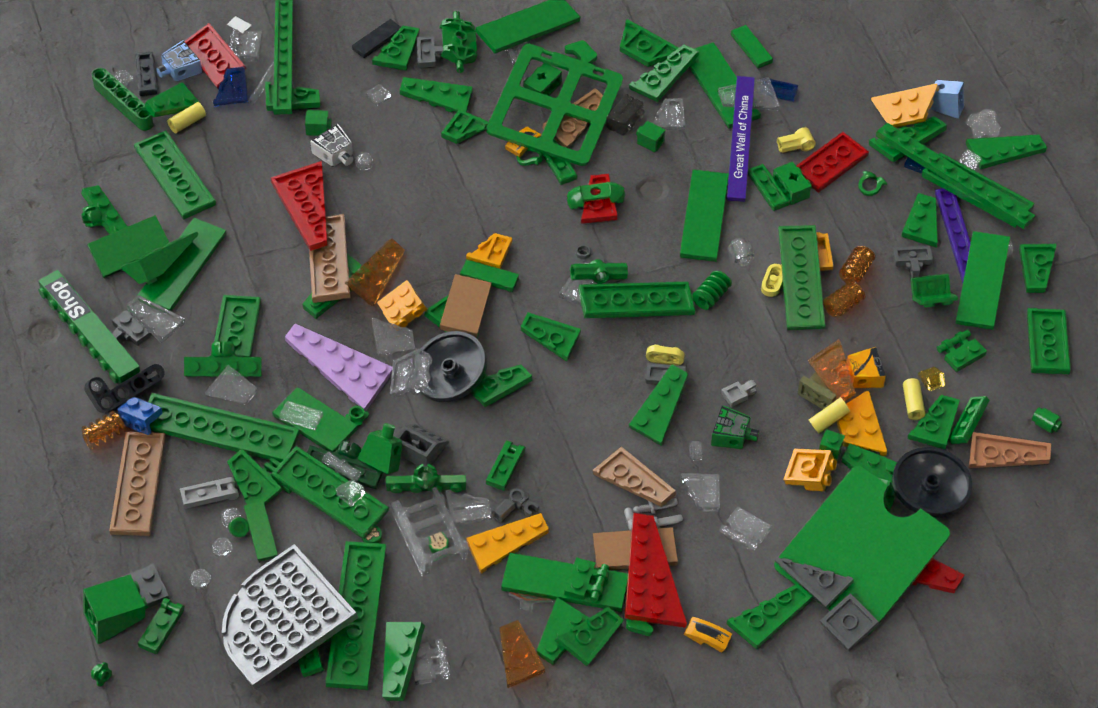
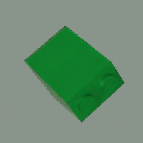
(113, 607)

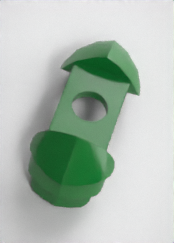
(582, 193)

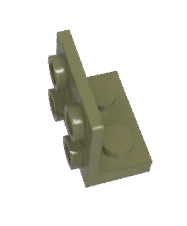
(816, 391)

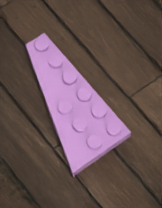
(345, 368)

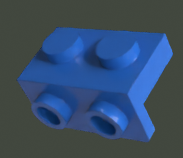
(139, 414)

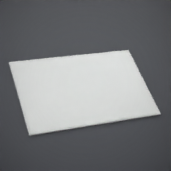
(239, 24)

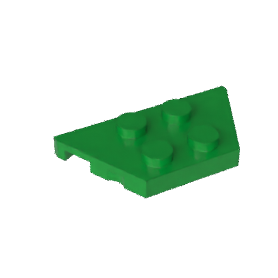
(644, 45)

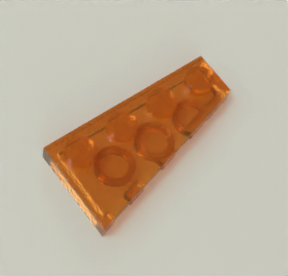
(375, 273)

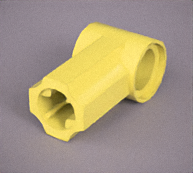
(800, 140)

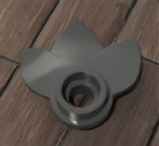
(587, 258)

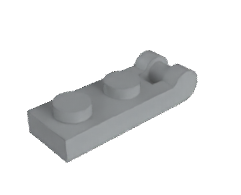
(209, 492)

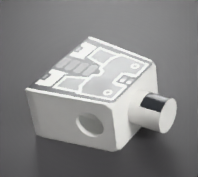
(333, 147)

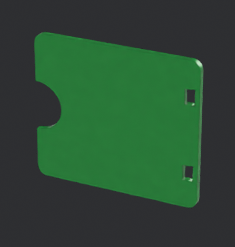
(866, 542)

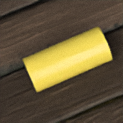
(186, 117)
(913, 399)
(829, 415)

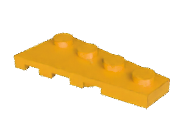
(497, 543)

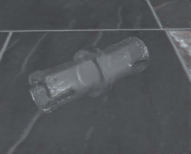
(341, 466)

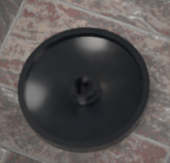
(456, 366)
(932, 481)

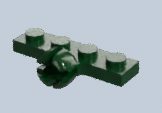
(369, 475)

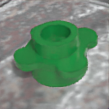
(357, 411)
(101, 673)

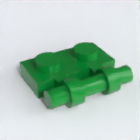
(964, 355)
(581, 577)

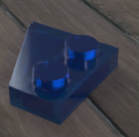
(232, 88)

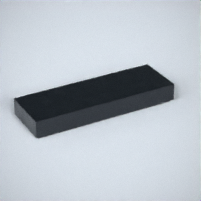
(376, 38)
(146, 74)

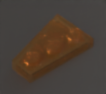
(833, 370)
(518, 655)

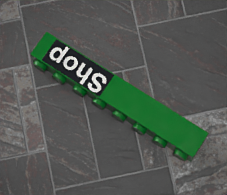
(88, 328)

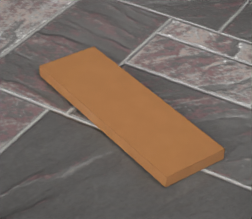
(330, 263)
(137, 484)

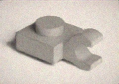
(738, 393)

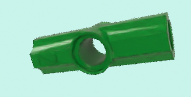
(599, 271)

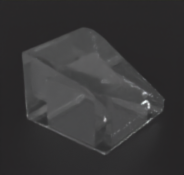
(350, 492)

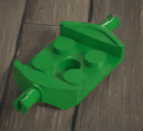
(455, 49)

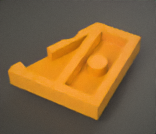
(491, 251)

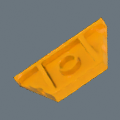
(906, 106)
(862, 425)

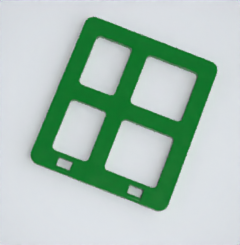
(559, 106)

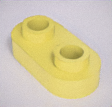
(771, 283)
(665, 355)

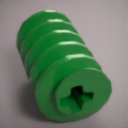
(711, 290)

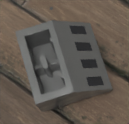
(420, 444)

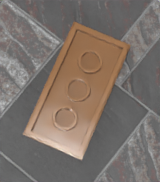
(465, 305)
(614, 548)

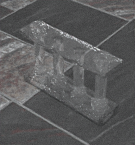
(416, 544)

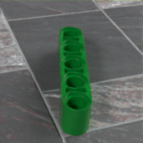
(122, 99)

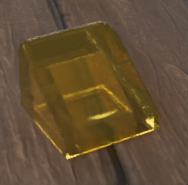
(932, 378)

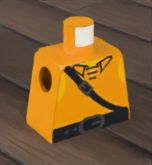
(866, 369)

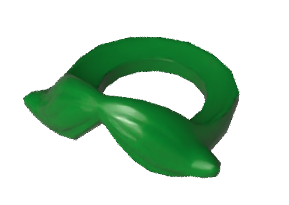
(534, 160)
(880, 182)

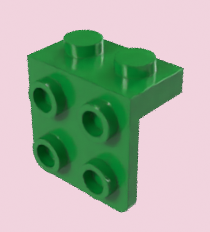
(932, 290)

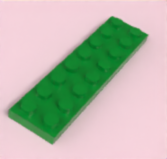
(223, 428)
(361, 588)

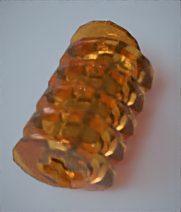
(857, 264)
(843, 299)
(102, 428)

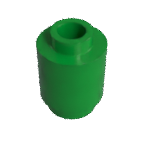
(1047, 420)

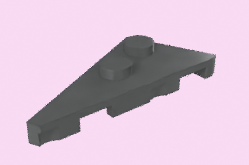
(822, 585)

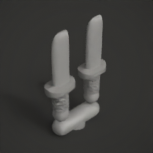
(652, 507)

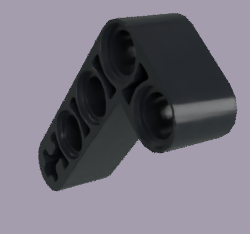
(128, 386)

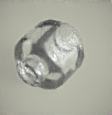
(740, 252)

